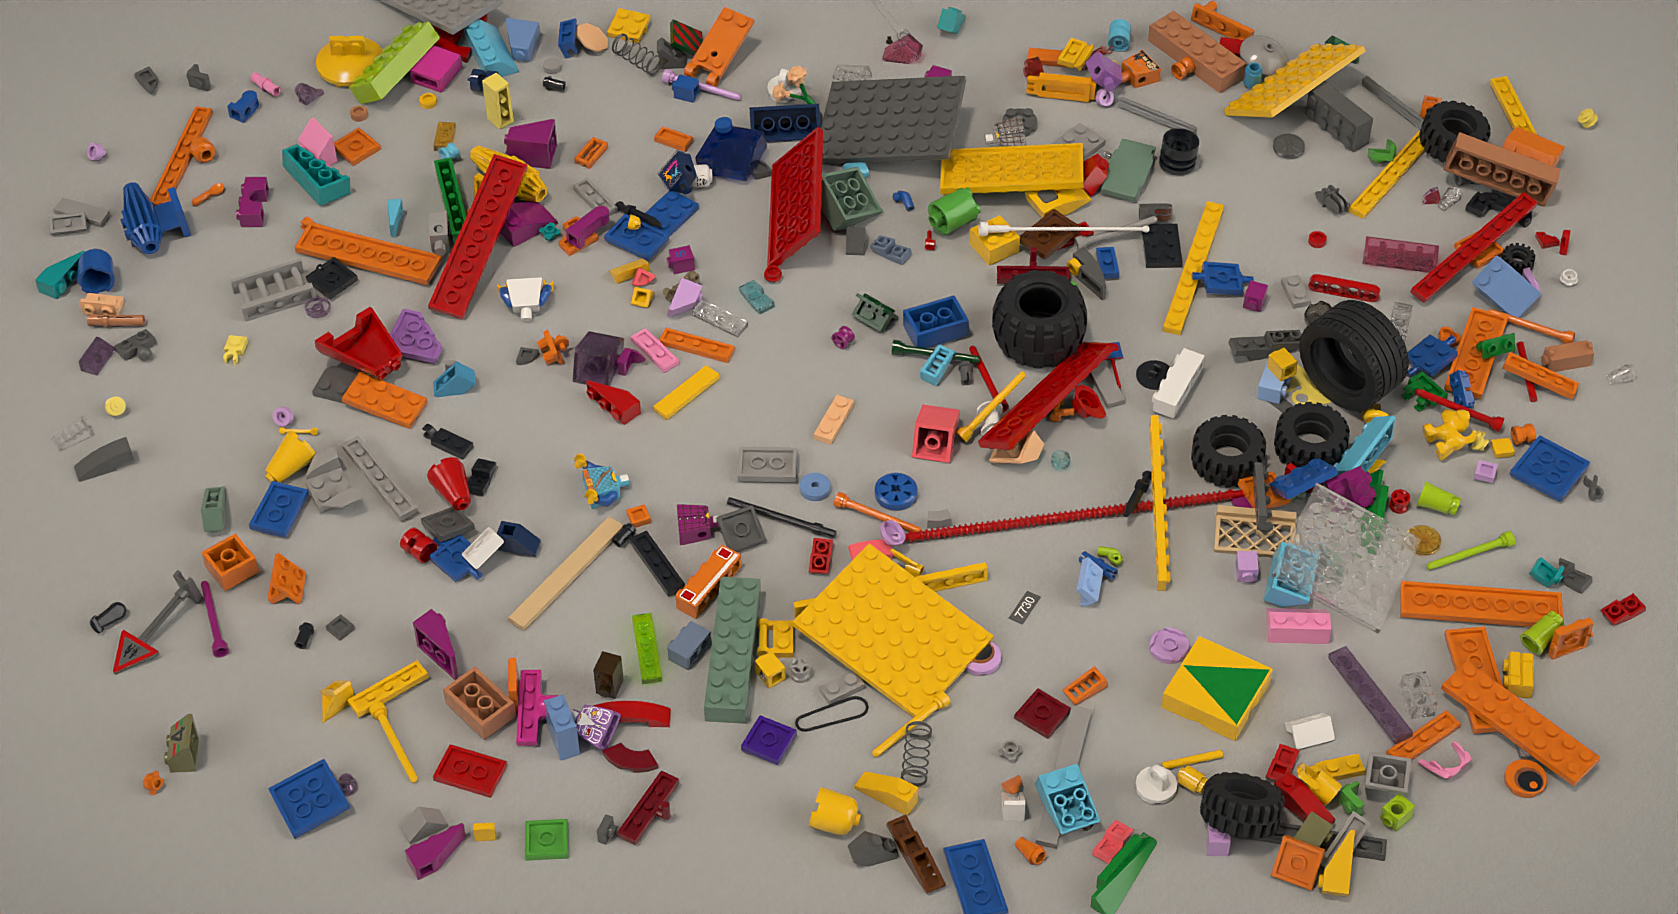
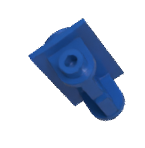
(1459, 381)

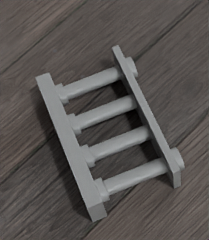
(276, 302)

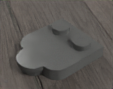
(334, 382)

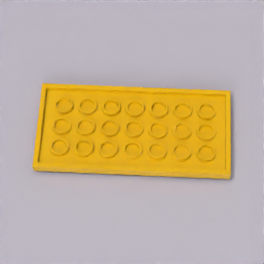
(1294, 80)
(1013, 168)

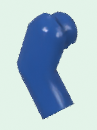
(904, 197)

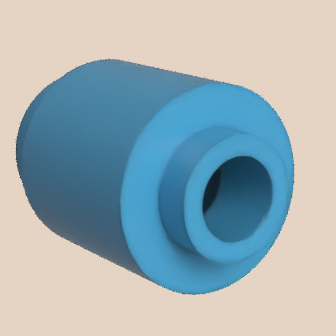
(1253, 74)

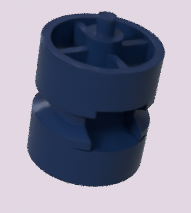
(476, 78)

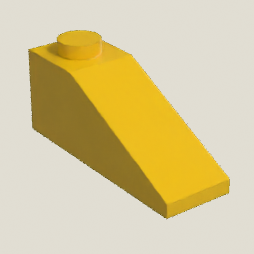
(889, 790)
(1338, 871)

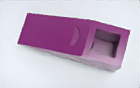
(432, 853)

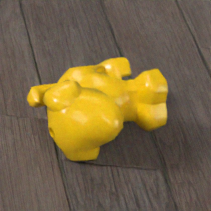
(1449, 432)

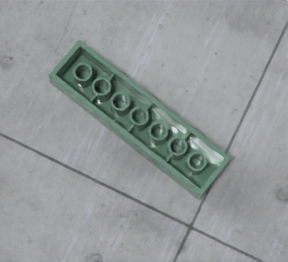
(732, 650)

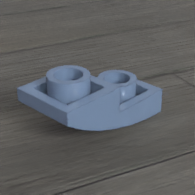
(888, 249)

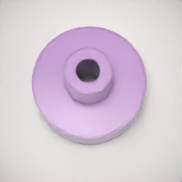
(1104, 97)
(95, 151)
(283, 416)

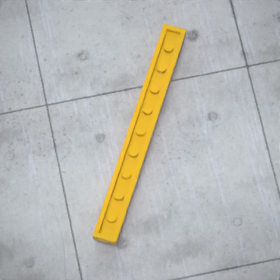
(1198, 253)
(1159, 508)
(936, 581)

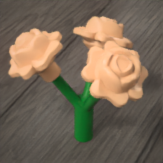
(796, 77)

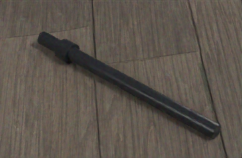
(815, 528)

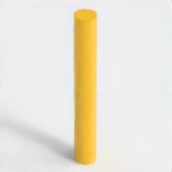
(1192, 759)

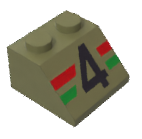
(182, 746)

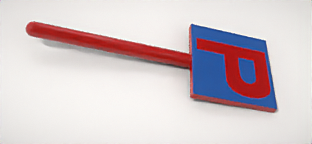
(1116, 354)

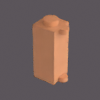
(1568, 356)

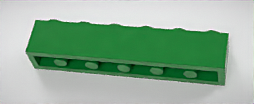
(450, 195)

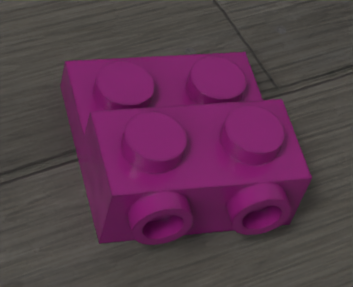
(1353, 486)

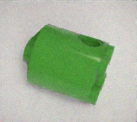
(953, 211)

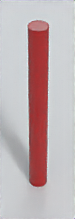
(1530, 385)

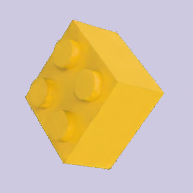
(995, 245)

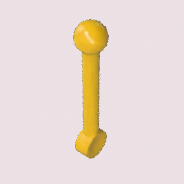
(314, 431)

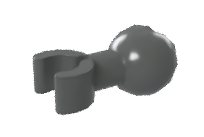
(1595, 491)

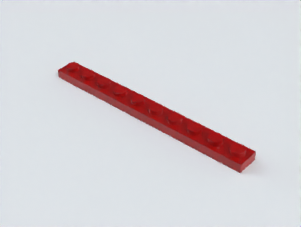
(1473, 247)

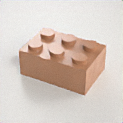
(479, 703)

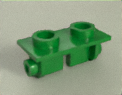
(1496, 345)

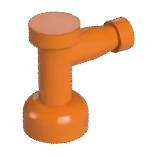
(1056, 413)

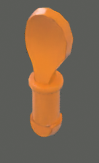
(214, 190)

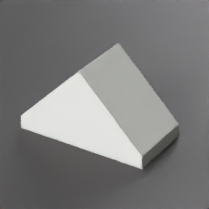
(1013, 806)

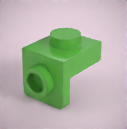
(1381, 155)
(1350, 800)

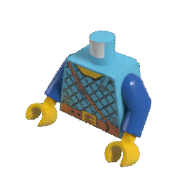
(600, 482)

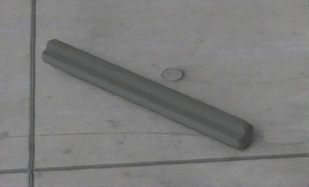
(1392, 101)
(1154, 115)

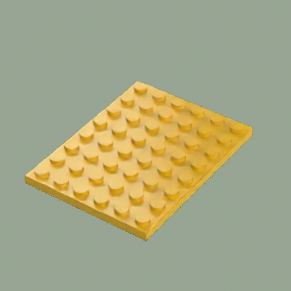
(892, 630)

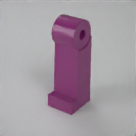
(587, 226)

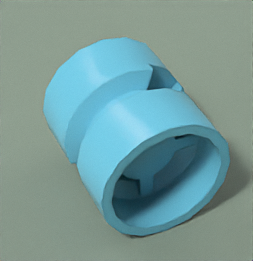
(1119, 35)

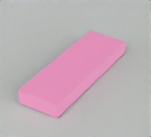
(654, 350)

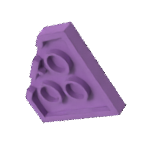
(415, 337)

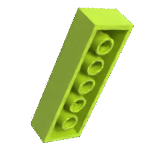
(394, 62)

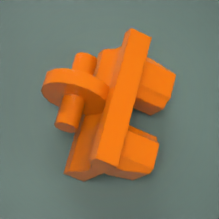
(554, 345)

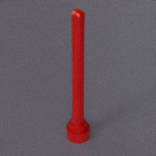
(987, 379)
(1494, 422)

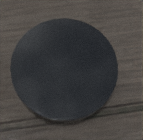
(1151, 374)

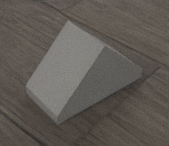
(423, 823)

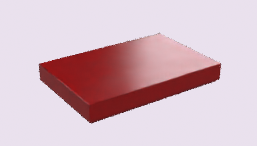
(470, 770)

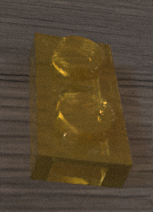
(444, 134)

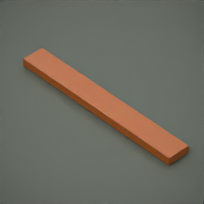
(181, 155)

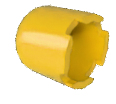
(835, 812)

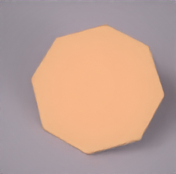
(592, 37)

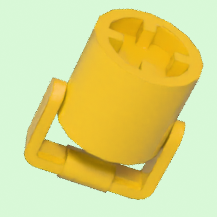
(1319, 783)

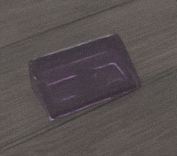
(96, 356)

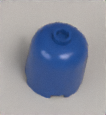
(95, 271)

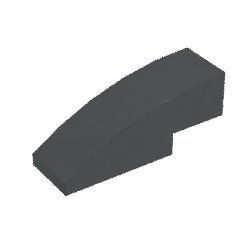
(1090, 273)
(104, 460)

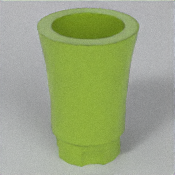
(1438, 499)
(1541, 633)

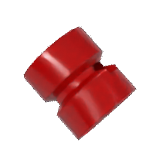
(418, 545)

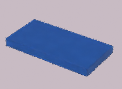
(975, 878)

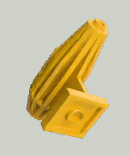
(532, 186)

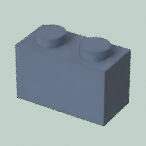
(689, 645)

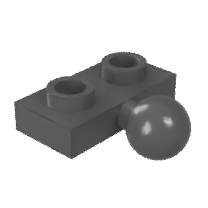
(136, 344)

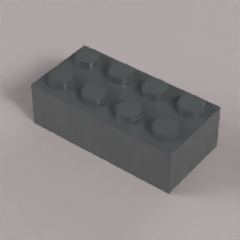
(1339, 116)

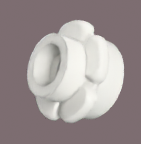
(1569, 277)

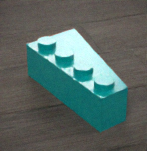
(315, 177)

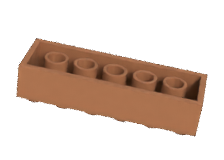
(1212, 61)
(1501, 169)

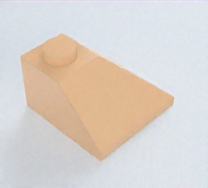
(1023, 451)

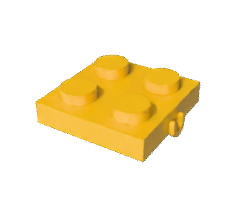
(630, 23)

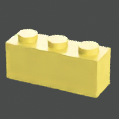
(498, 101)

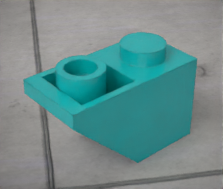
(951, 19)

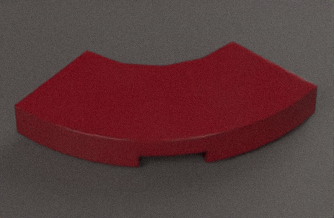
(631, 760)

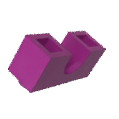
(251, 211)

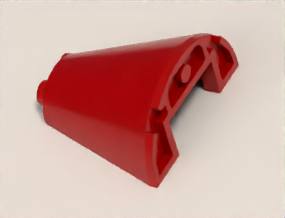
(364, 346)

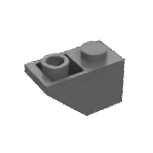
(872, 849)

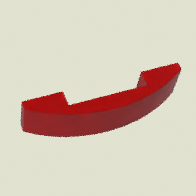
(640, 711)

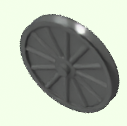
(1288, 145)

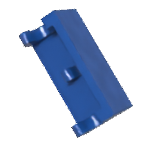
(567, 36)

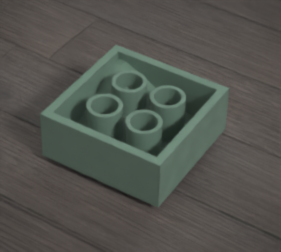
(847, 198)

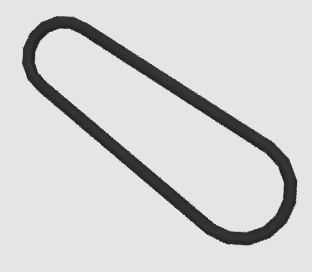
(834, 722)

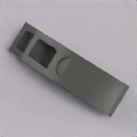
(1260, 347)

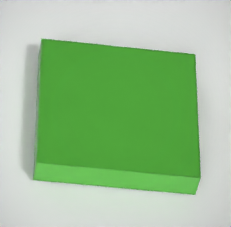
(546, 839)

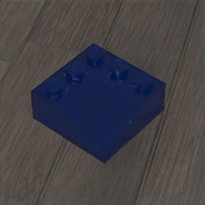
(732, 153)

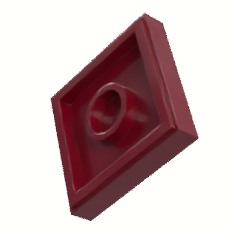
(1042, 713)

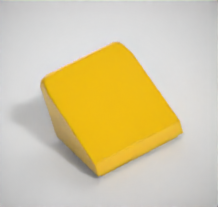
(642, 297)

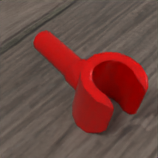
(930, 244)

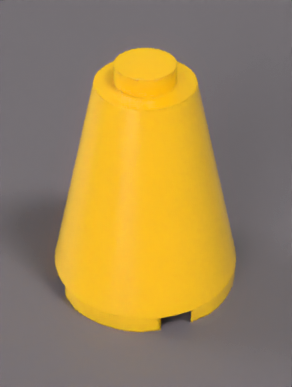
(289, 458)

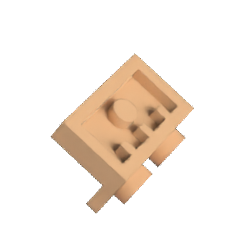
(101, 304)

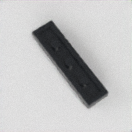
(657, 563)

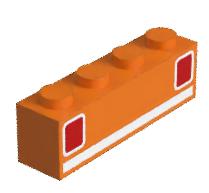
(706, 582)

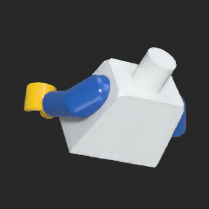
(525, 295)

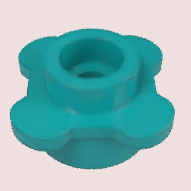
(550, 232)

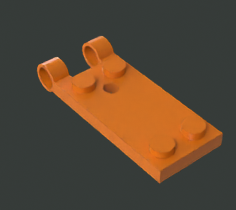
(725, 40)

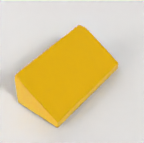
(628, 270)

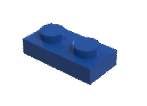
(1107, 261)

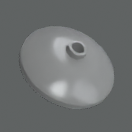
(1264, 52)

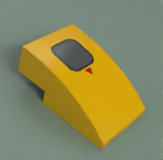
(1062, 200)

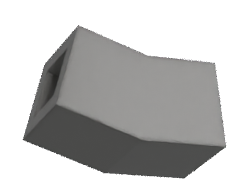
(938, 519)

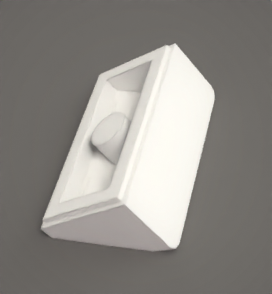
(482, 548)

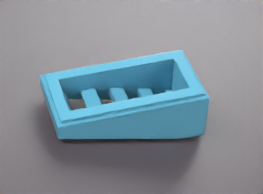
(395, 213)
(932, 375)

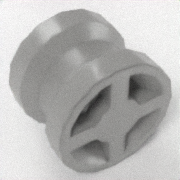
(804, 666)

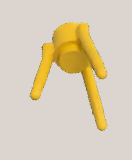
(911, 566)

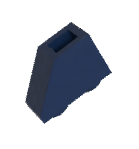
(518, 539)

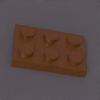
(1049, 241)

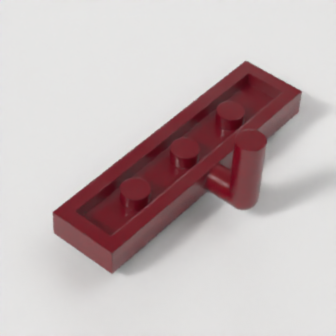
(1005, 273)
(651, 804)

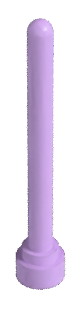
(669, 76)

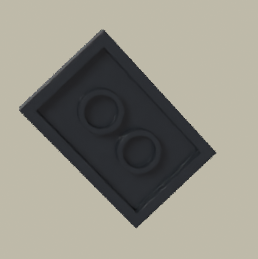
(1162, 246)

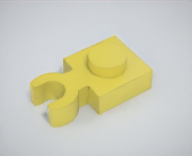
(234, 346)

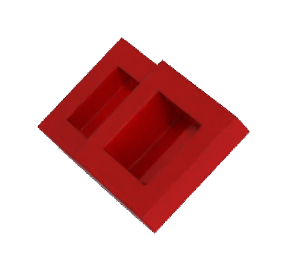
(1282, 762)

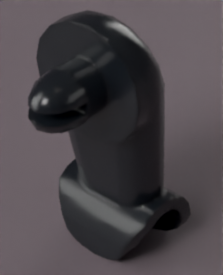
(112, 614)

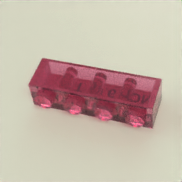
(1400, 254)

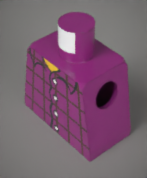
(694, 523)

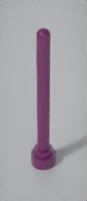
(219, 646)

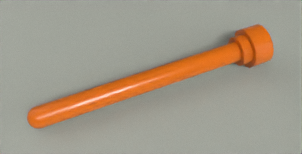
(1565, 336)
(842, 501)

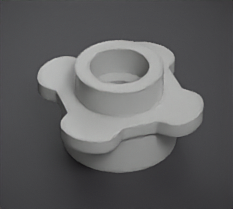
(1010, 745)

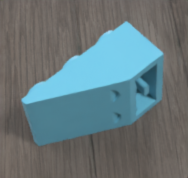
(1067, 799)

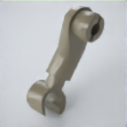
(691, 276)

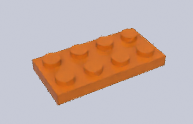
(384, 400)

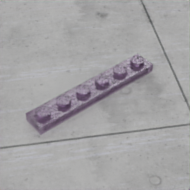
(1370, 695)

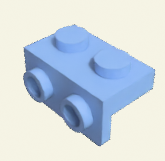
(1089, 582)

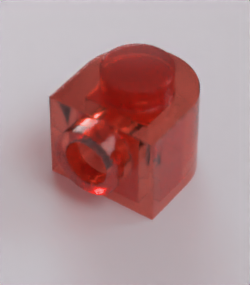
(1033, 67)

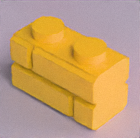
(1519, 674)

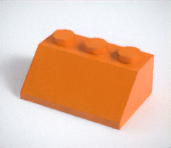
(1533, 146)

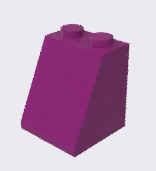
(533, 143)

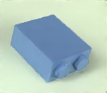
(561, 727)

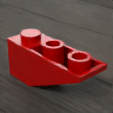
(616, 401)

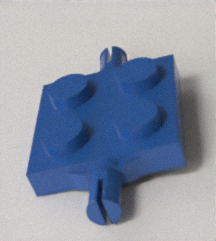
(1222, 278)
(1431, 355)
(450, 559)

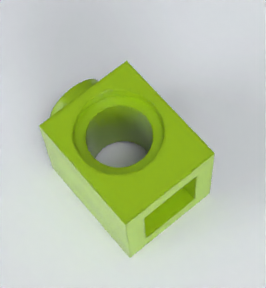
(1398, 805)

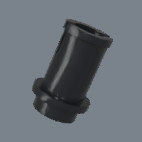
(555, 84)
(627, 531)
(304, 634)

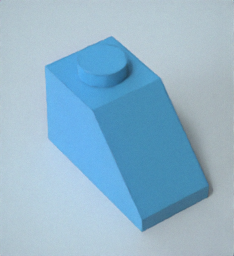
(454, 381)

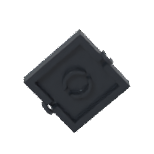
(331, 278)

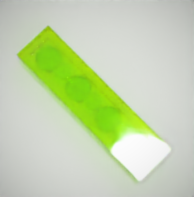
(646, 648)

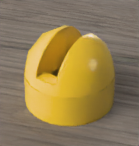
(634, 222)

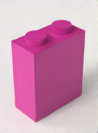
(436, 69)

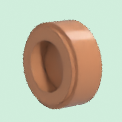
(359, 113)

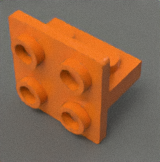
(286, 580)

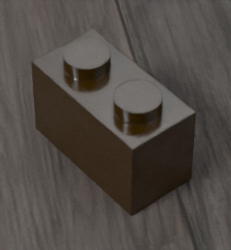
(608, 675)

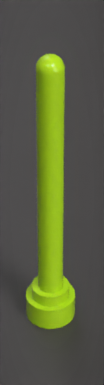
(1505, 540)

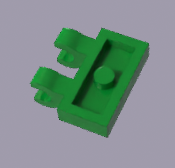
(1423, 382)

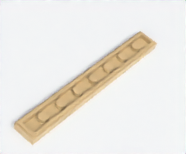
(565, 574)

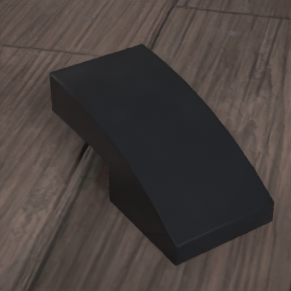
(481, 476)

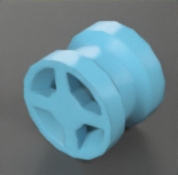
(450, 151)

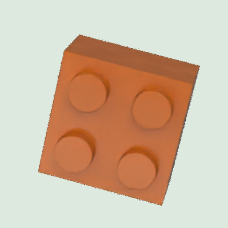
(230, 562)

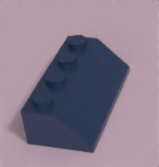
(785, 121)

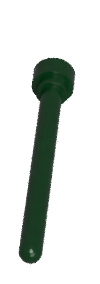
(899, 348)

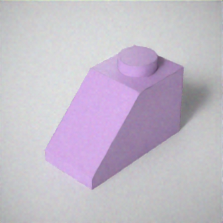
(685, 297)

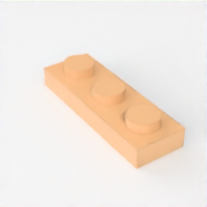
(833, 419)

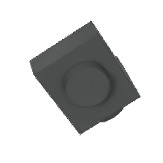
(197, 79)

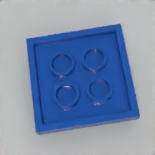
(1549, 468)
(309, 798)

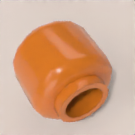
(202, 149)

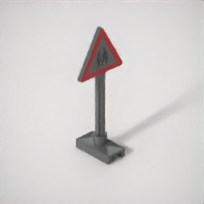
(134, 650)

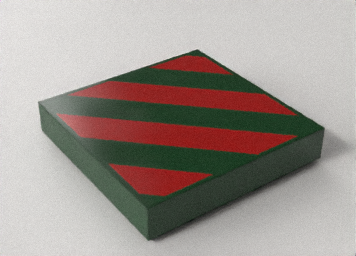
(685, 37)

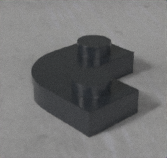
(1482, 201)

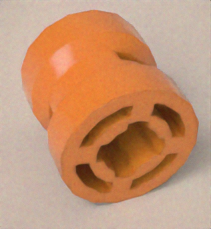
(1182, 68)
(1522, 434)

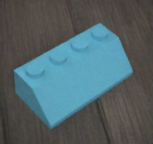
(489, 48)
(1368, 445)

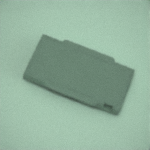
(1128, 169)

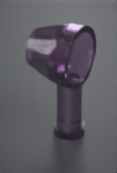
(348, 788)

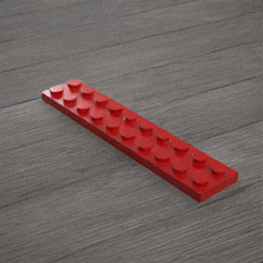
(478, 236)
(1045, 396)

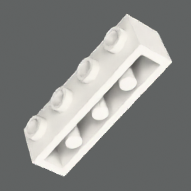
(1178, 382)

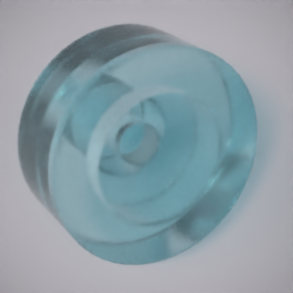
(1060, 459)

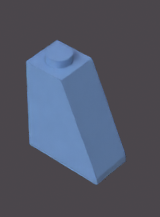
(522, 38)

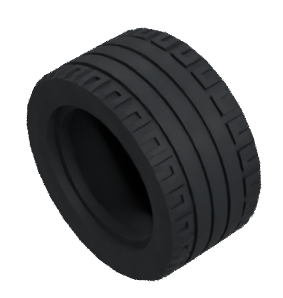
(1372, 340)

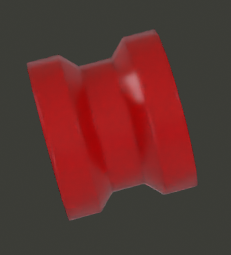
(1399, 501)

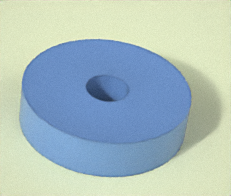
(816, 493)

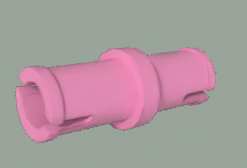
(265, 84)

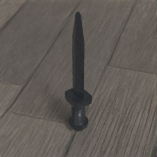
(631, 210)
(1140, 487)

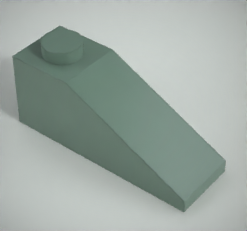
(214, 509)

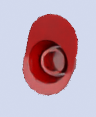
(1087, 403)

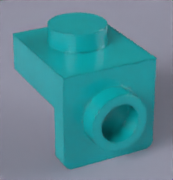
(1546, 573)

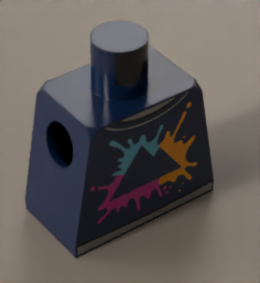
(678, 172)

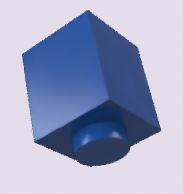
(685, 88)

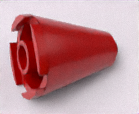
(451, 482)

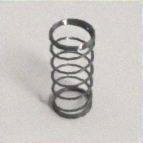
(648, 64)
(920, 737)

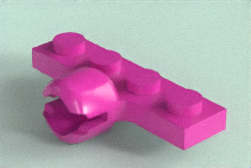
(530, 708)

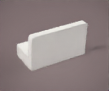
(1311, 730)

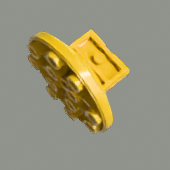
(346, 58)

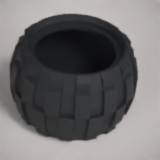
(1039, 340)

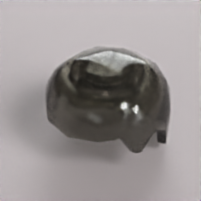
(1315, 311)

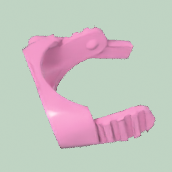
(1448, 773)

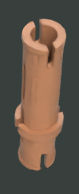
(115, 320)

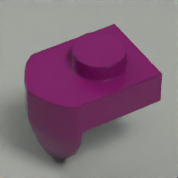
(627, 358)

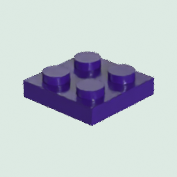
(768, 740)

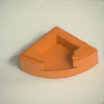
(1012, 785)

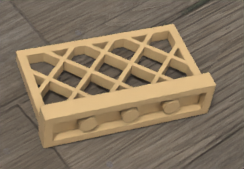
(1244, 515)

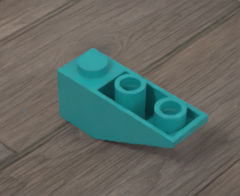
(58, 277)

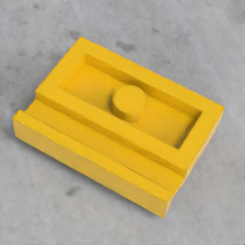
(1075, 54)

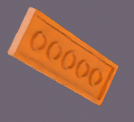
(1479, 327)
(1473, 646)

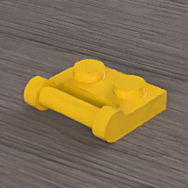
(781, 637)

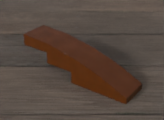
(915, 854)

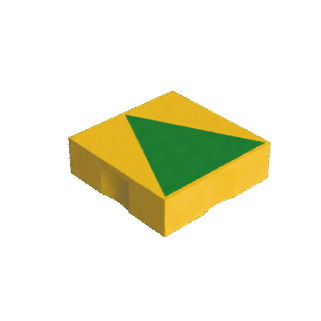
(1216, 688)

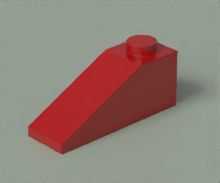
(1301, 799)

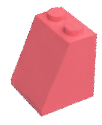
(935, 433)

